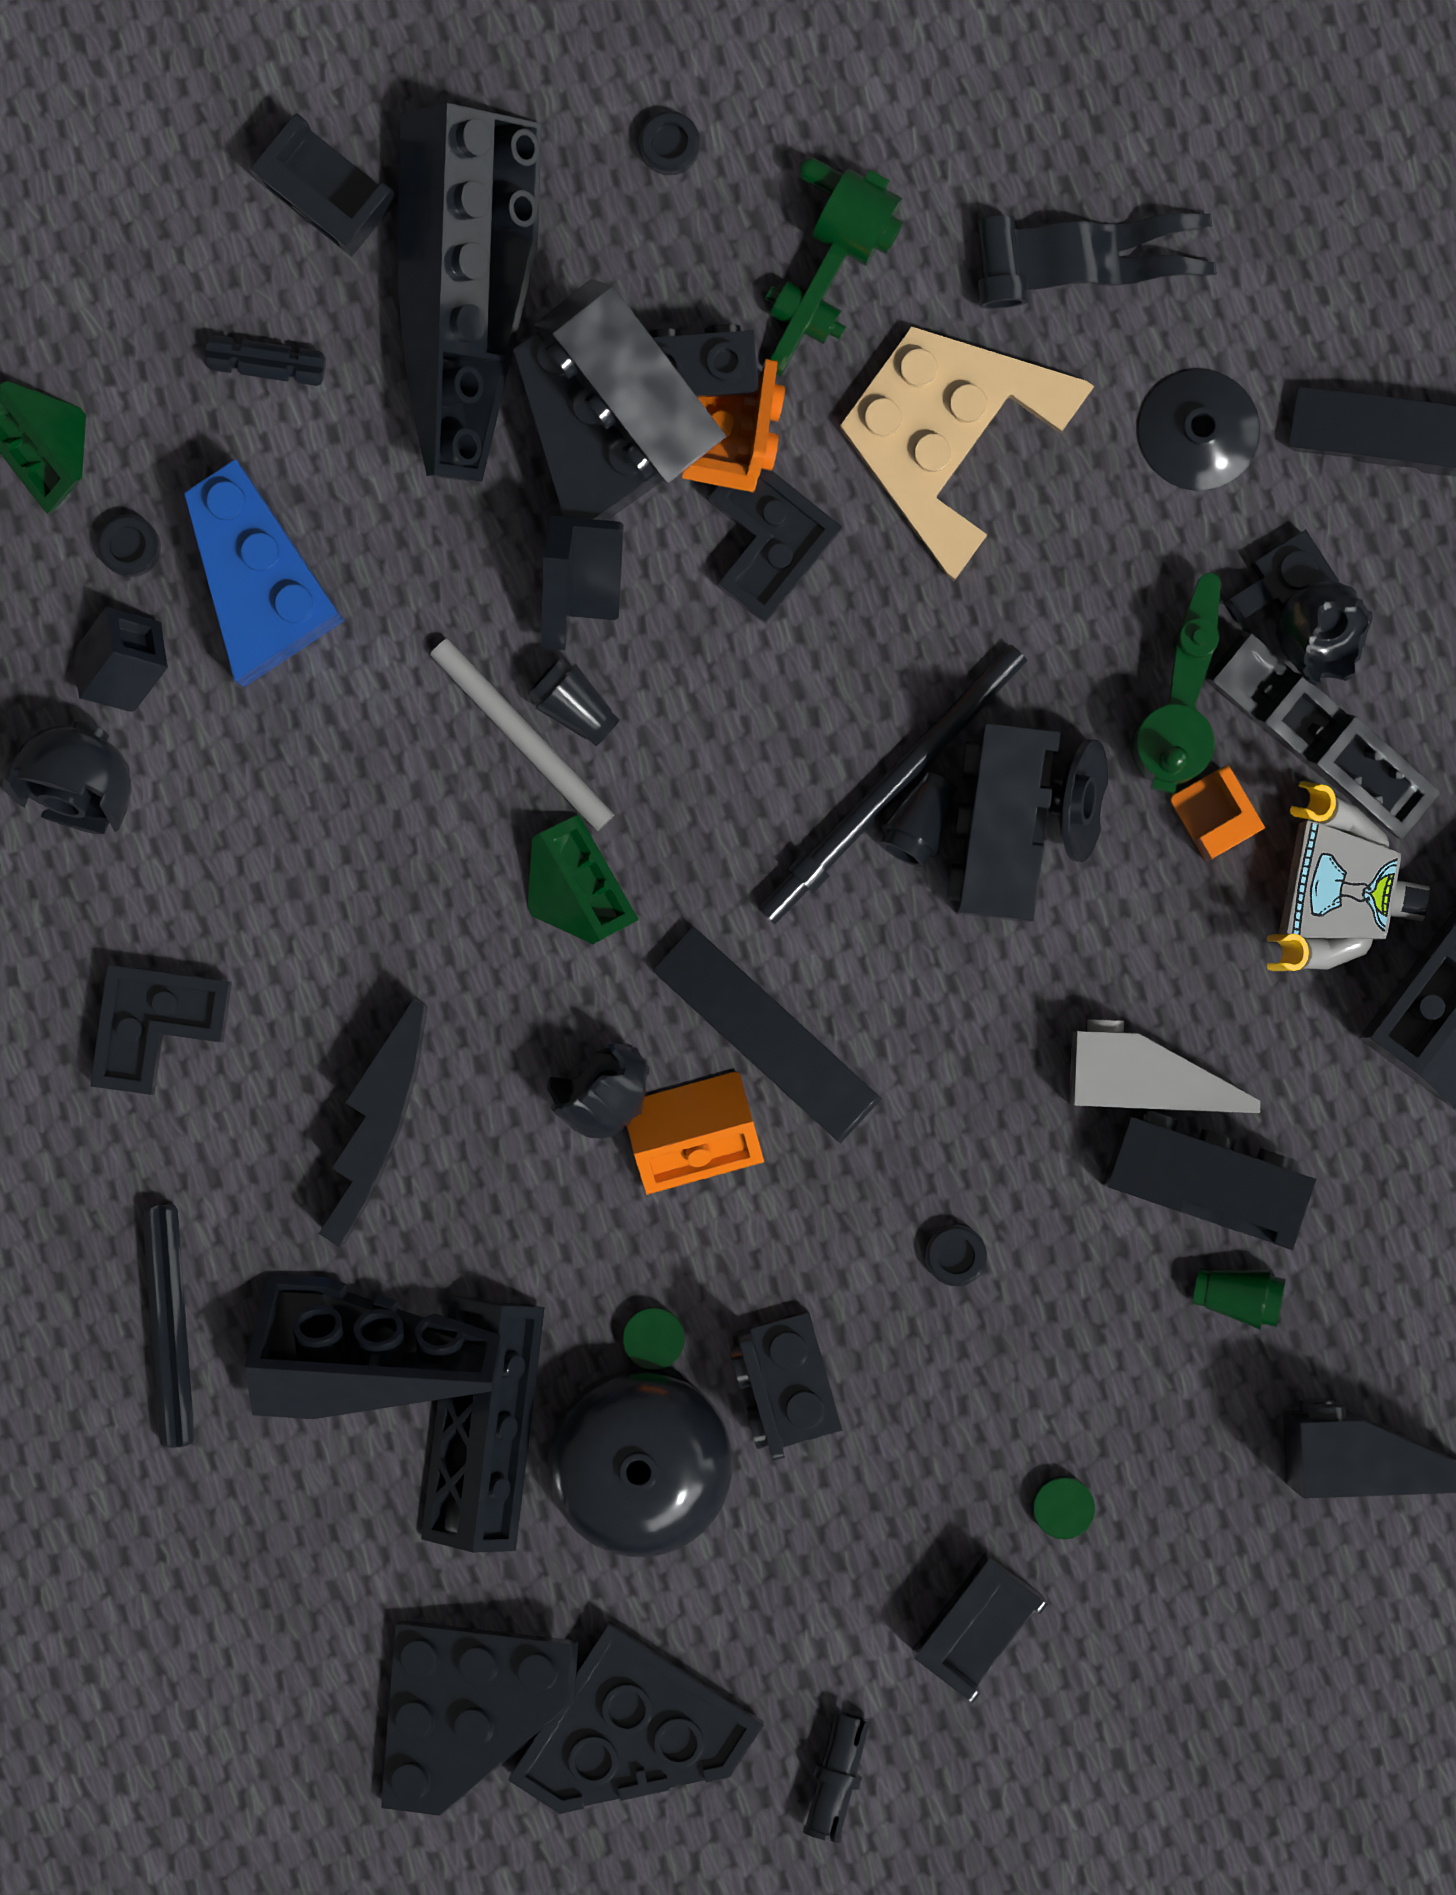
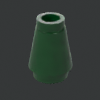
(1241, 1295)

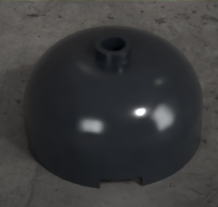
(649, 1420)

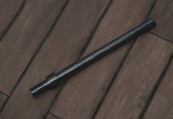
(809, 870)

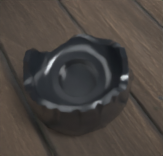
(1324, 630)
(604, 1094)

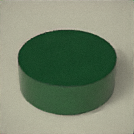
(654, 1338)
(1063, 1507)

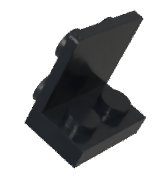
(788, 1383)

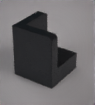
(120, 659)

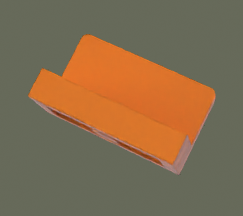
(694, 1133)

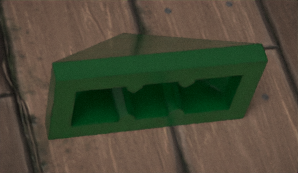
(42, 442)
(574, 884)

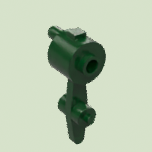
(854, 225)
(1176, 738)

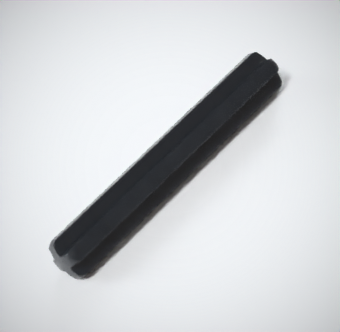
(168, 1326)

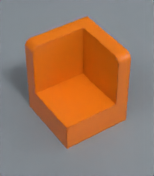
(1216, 813)

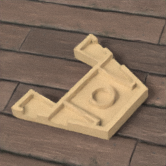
(928, 415)

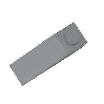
(1135, 1072)

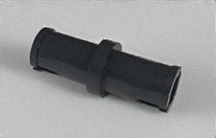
(837, 1777)

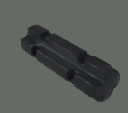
(265, 360)

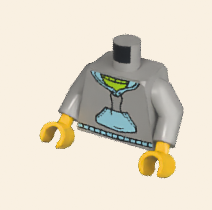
(1340, 886)

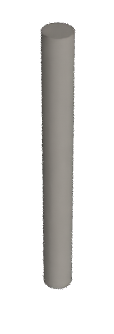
(522, 734)

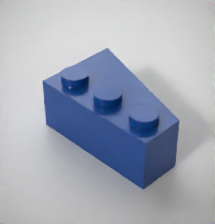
(256, 575)

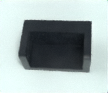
(323, 186)
(977, 1625)

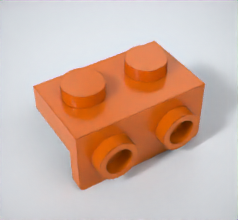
(748, 443)

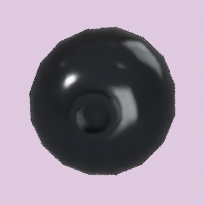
(74, 776)

